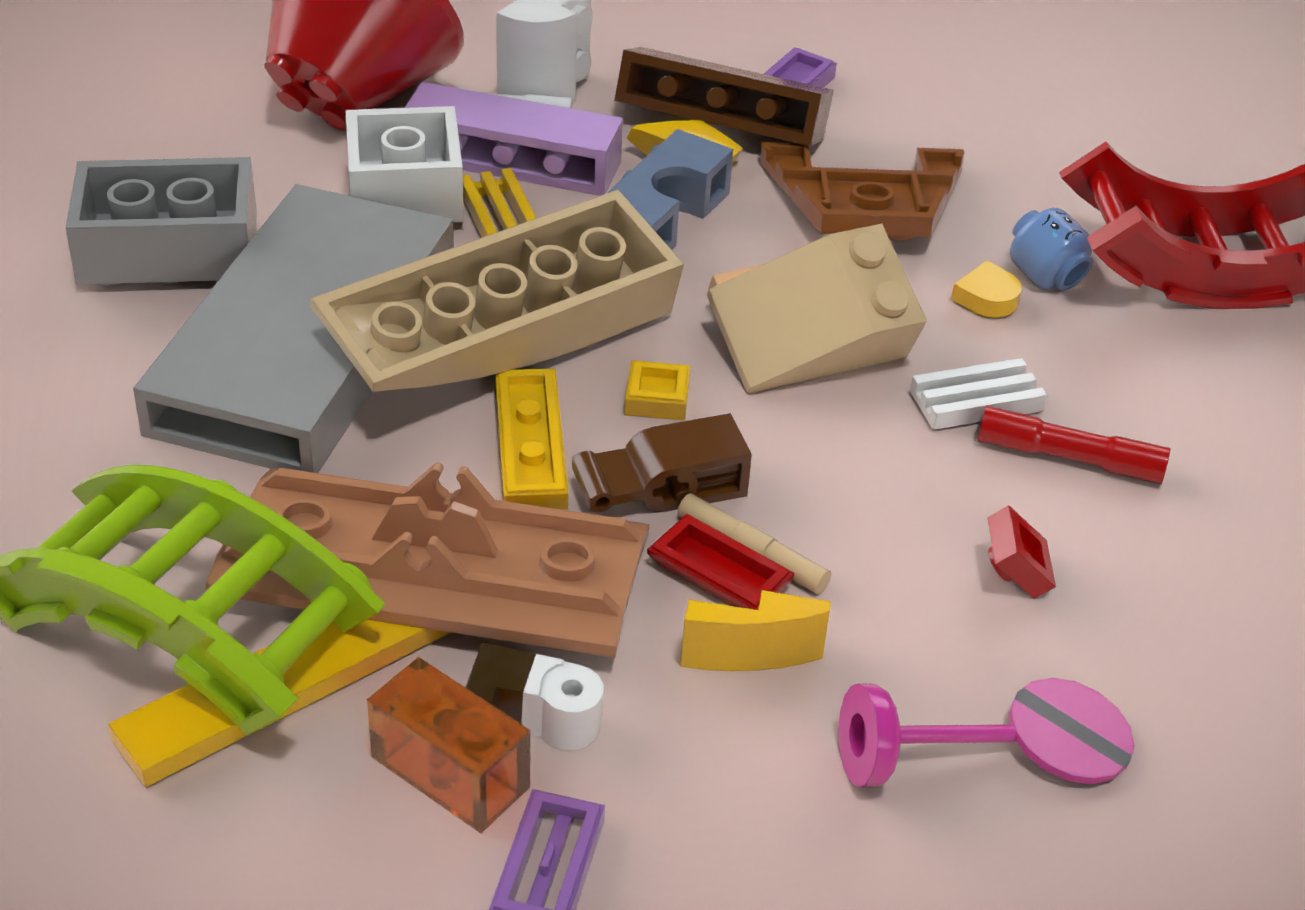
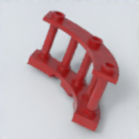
(1148, 212)

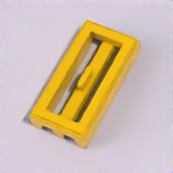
(493, 189)

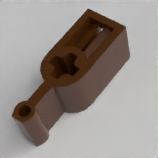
(667, 464)

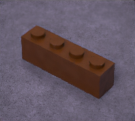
(724, 95)

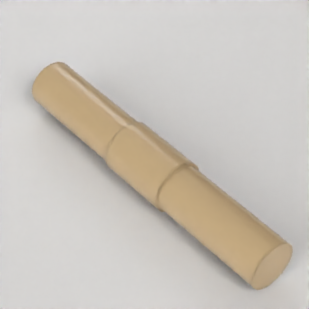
(805, 570)

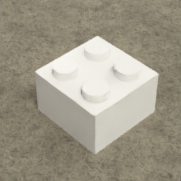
(407, 158)

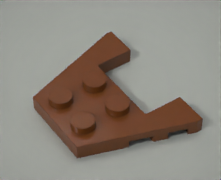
(854, 198)

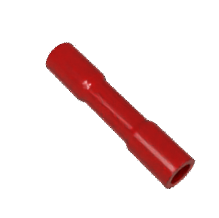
(1112, 453)

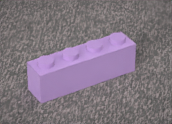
(533, 138)

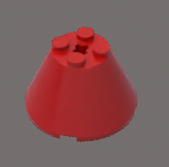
(357, 51)

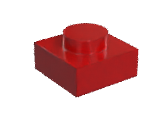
(1020, 552)

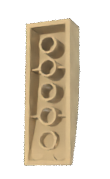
(506, 298)

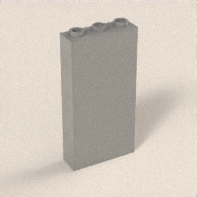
(253, 361)

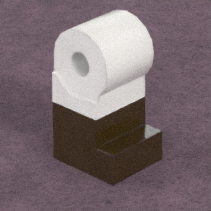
(540, 694)

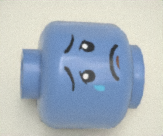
(1051, 249)

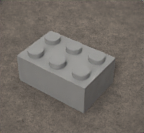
(159, 219)

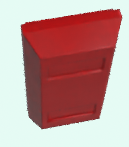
(718, 563)

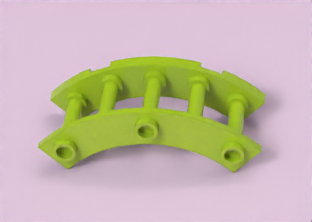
(123, 602)

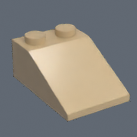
(819, 310)

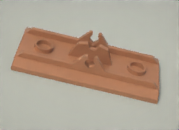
(461, 557)

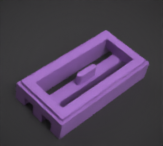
(566, 810)

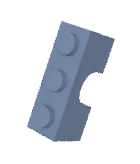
(678, 177)

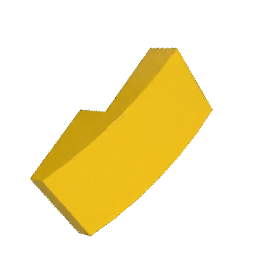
(777, 635)

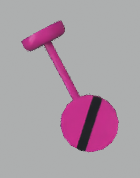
(1053, 720)

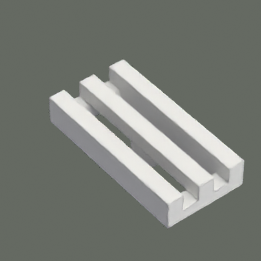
(962, 393)

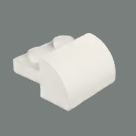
(543, 47)

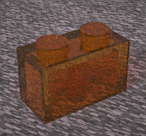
(449, 744)

